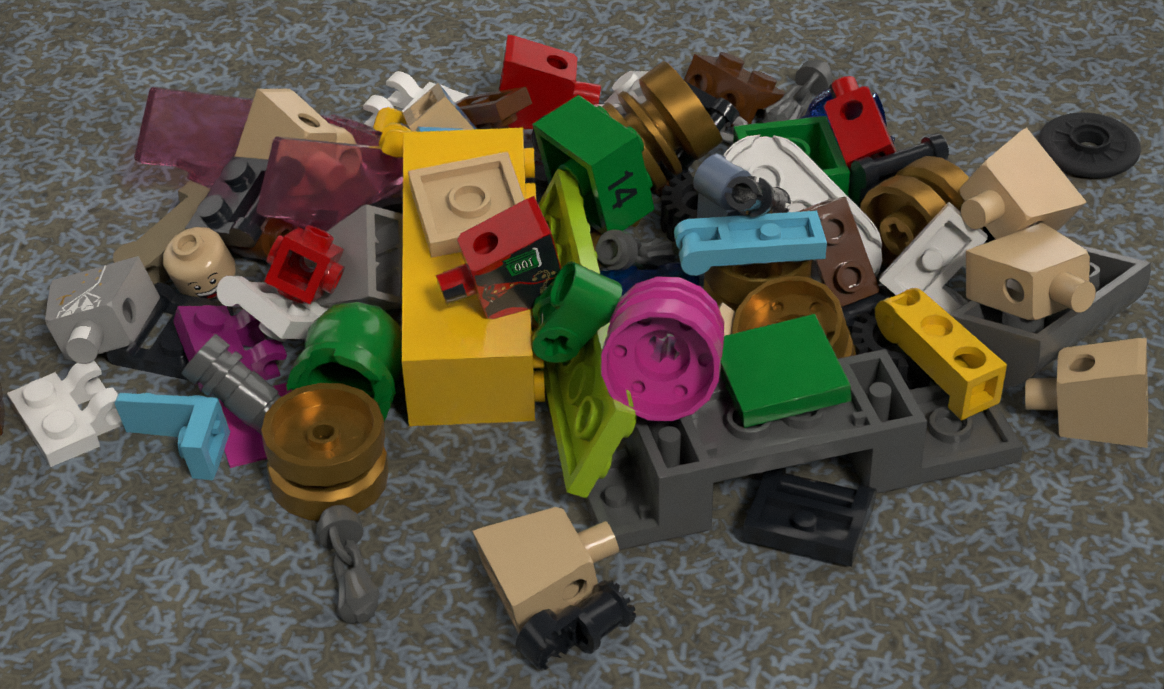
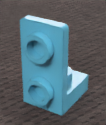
(193, 419)

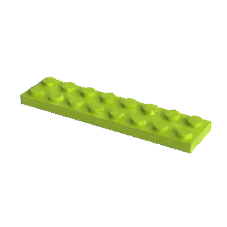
(582, 412)

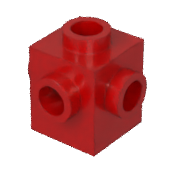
(293, 276)

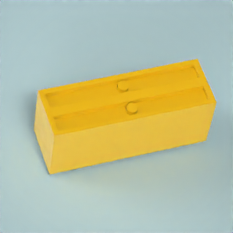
(452, 355)

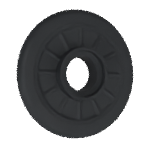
(1116, 149)

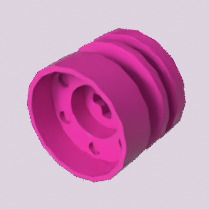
(670, 375)

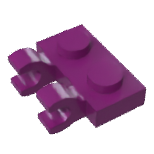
(200, 323)

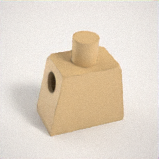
(283, 115)
(1019, 190)
(1030, 274)
(1098, 392)
(542, 561)

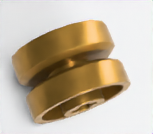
(911, 200)
(325, 449)

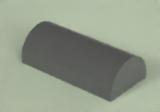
(1034, 344)

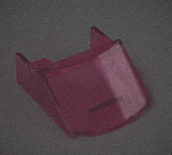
(303, 179)

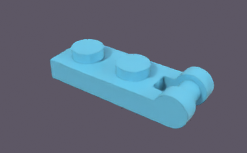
(749, 240)

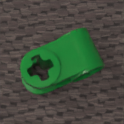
(572, 311)

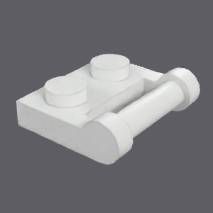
(278, 315)

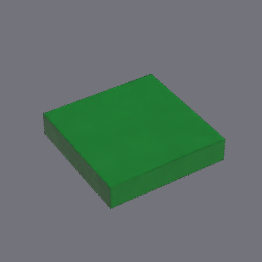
(782, 371)

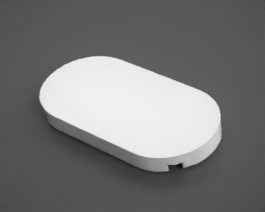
(791, 169)

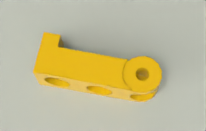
(944, 350)

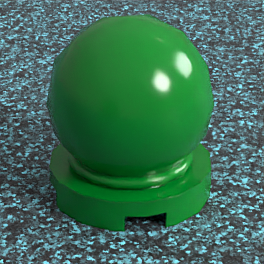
(352, 347)

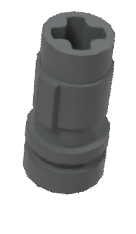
(232, 382)

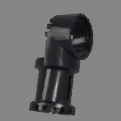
(578, 625)

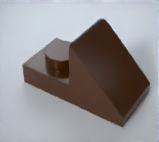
(496, 108)

